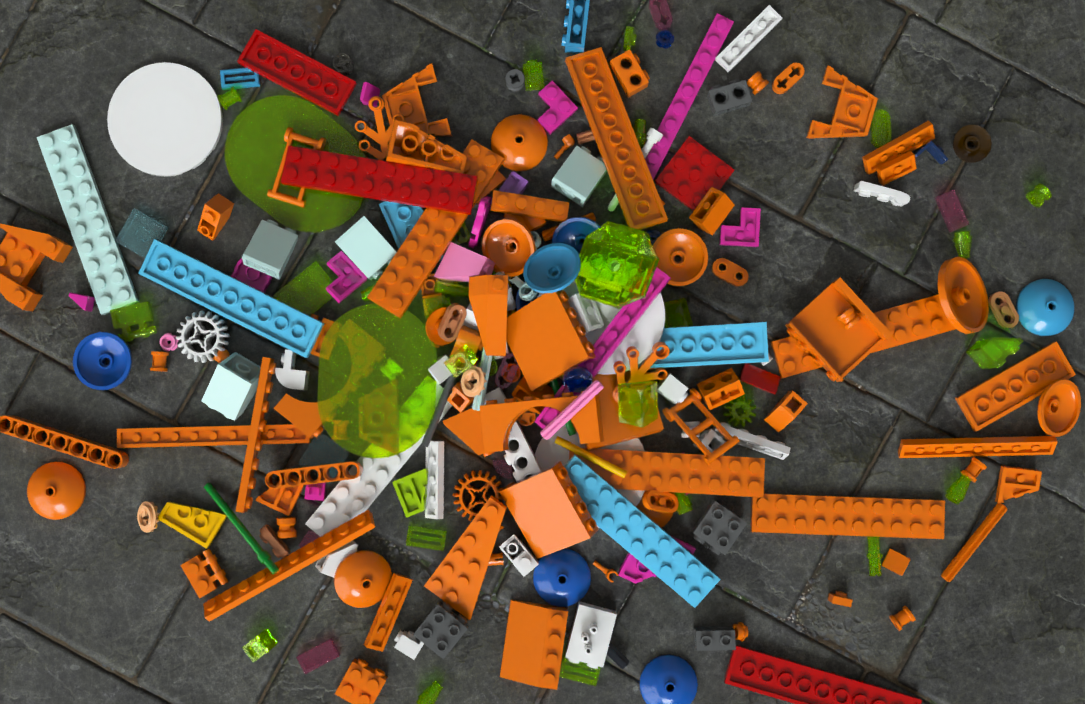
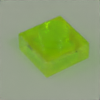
(629, 38)

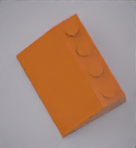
(534, 644)

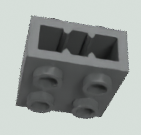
(718, 528)
(441, 629)

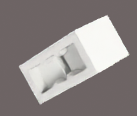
(672, 389)

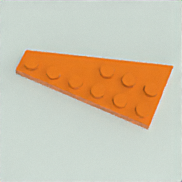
(465, 566)

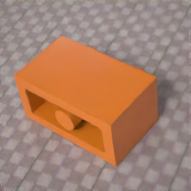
(712, 211)

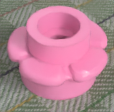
(164, 342)

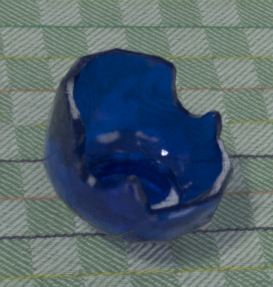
(577, 379)

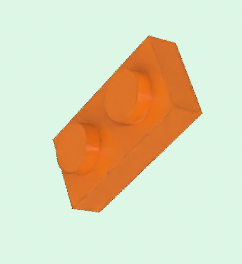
(896, 168)

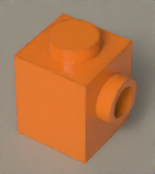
(459, 399)

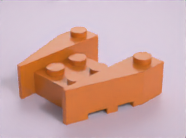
(20, 258)

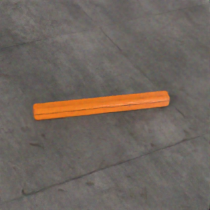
(974, 542)

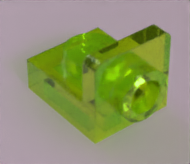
(533, 75)
(259, 645)

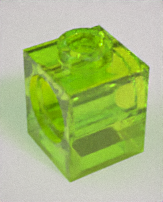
(457, 367)

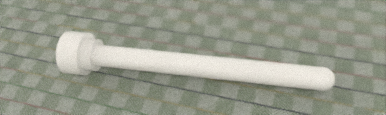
(652, 138)

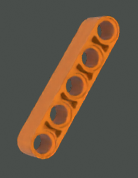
(305, 478)

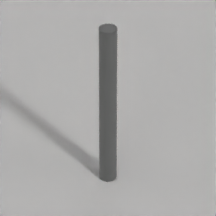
(438, 411)

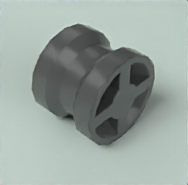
(514, 84)

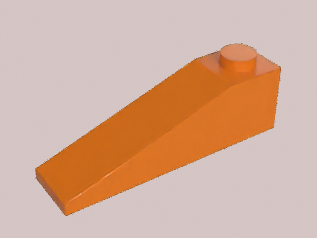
(416, 148)
(489, 304)

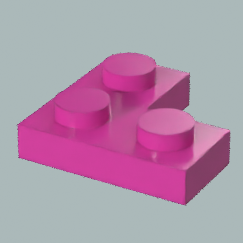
(560, 107)
(744, 235)
(348, 279)

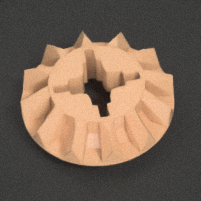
(470, 375)
(146, 510)

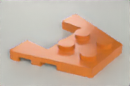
(406, 100)
(852, 111)

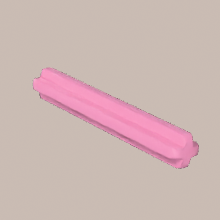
(571, 409)

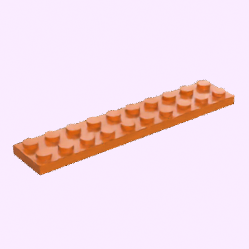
(616, 139)
(430, 239)
(905, 322)
(682, 472)
(848, 516)

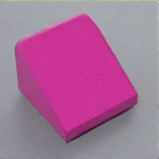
(368, 92)
(83, 301)

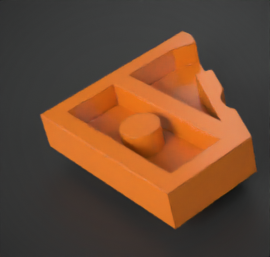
(282, 499)

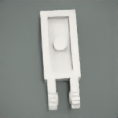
(882, 193)

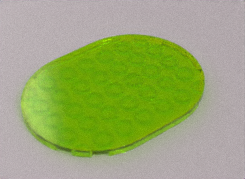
(256, 151)
(376, 381)

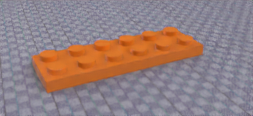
(1014, 386)

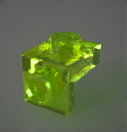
(432, 303)

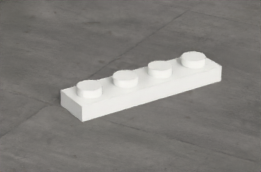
(748, 38)
(756, 442)
(435, 484)

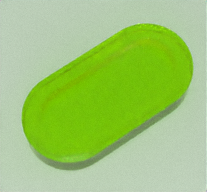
(880, 128)

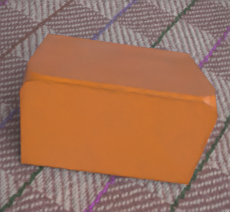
(895, 562)

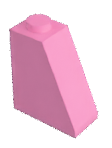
(461, 264)

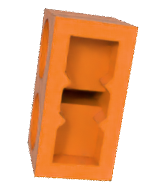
(625, 74)
(720, 389)

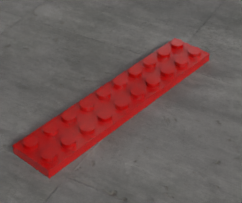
(379, 180)
(803, 683)

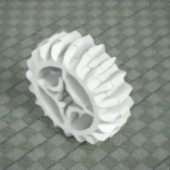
(195, 322)

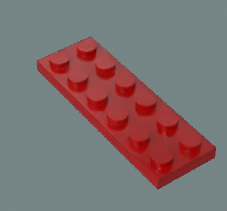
(297, 72)

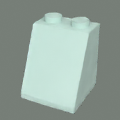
(579, 175)
(270, 248)
(366, 248)
(232, 386)

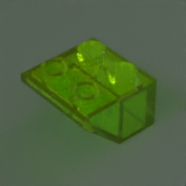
(993, 351)

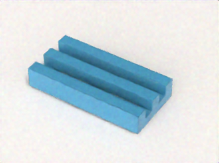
(256, 77)

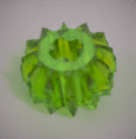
(742, 417)

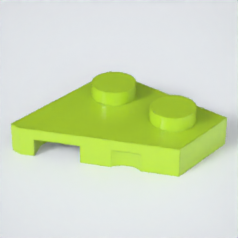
(412, 492)

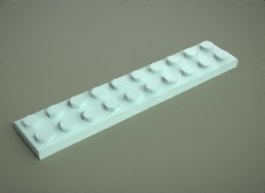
(87, 219)

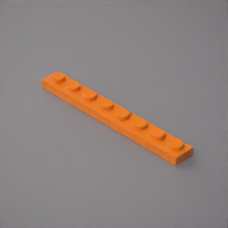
(255, 442)
(977, 447)

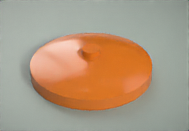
(963, 295)

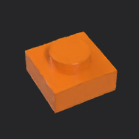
(840, 598)

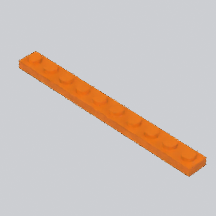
(206, 436)
(289, 565)

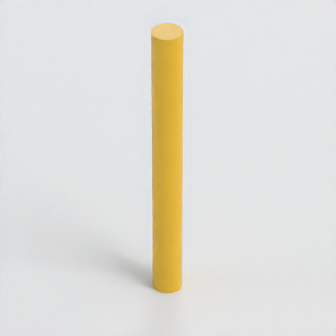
(591, 457)

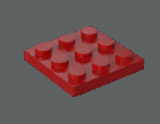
(693, 173)

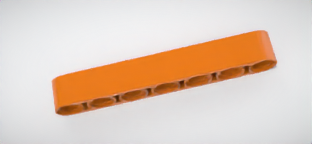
(71, 441)

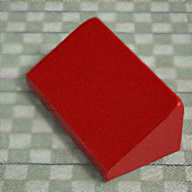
(759, 378)

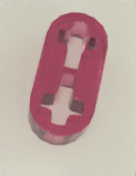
(656, 14)
(503, 367)

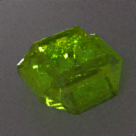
(602, 252)

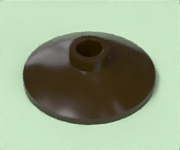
(980, 142)

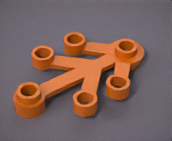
(382, 136)
(639, 374)

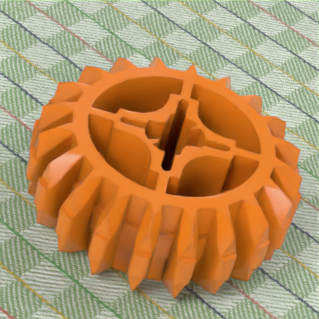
(465, 485)

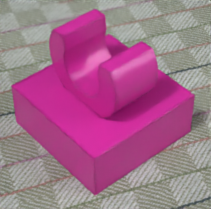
(315, 491)

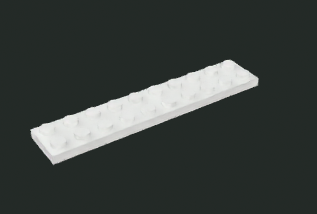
(357, 494)

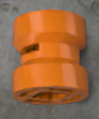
(286, 527)

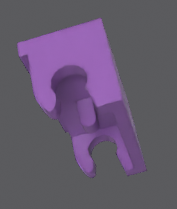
(514, 184)

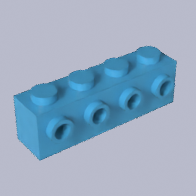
(576, 26)

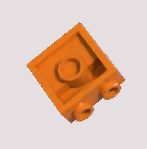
(361, 683)

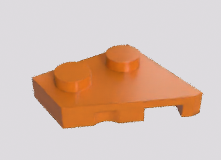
(1016, 482)

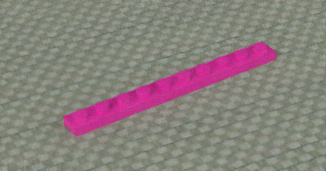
(688, 90)
(612, 338)

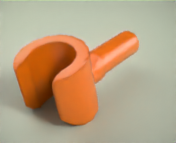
(569, 142)
(607, 572)

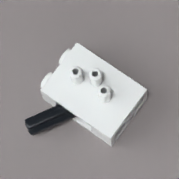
(591, 637)

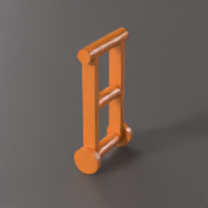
(290, 137)
(695, 397)

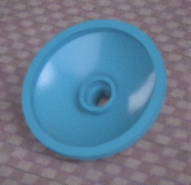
(552, 268)
(1034, 309)

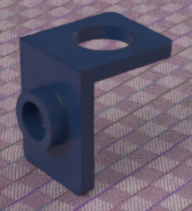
(935, 150)

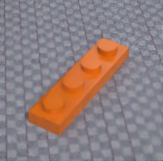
(907, 142)
(529, 206)
(388, 612)

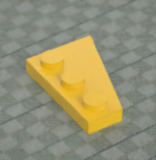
(193, 522)

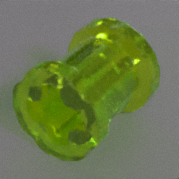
(229, 98)

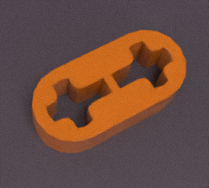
(790, 81)

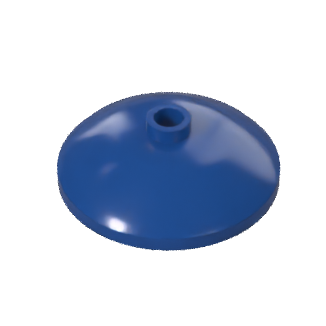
(573, 230)
(91, 356)
(566, 564)
(665, 671)

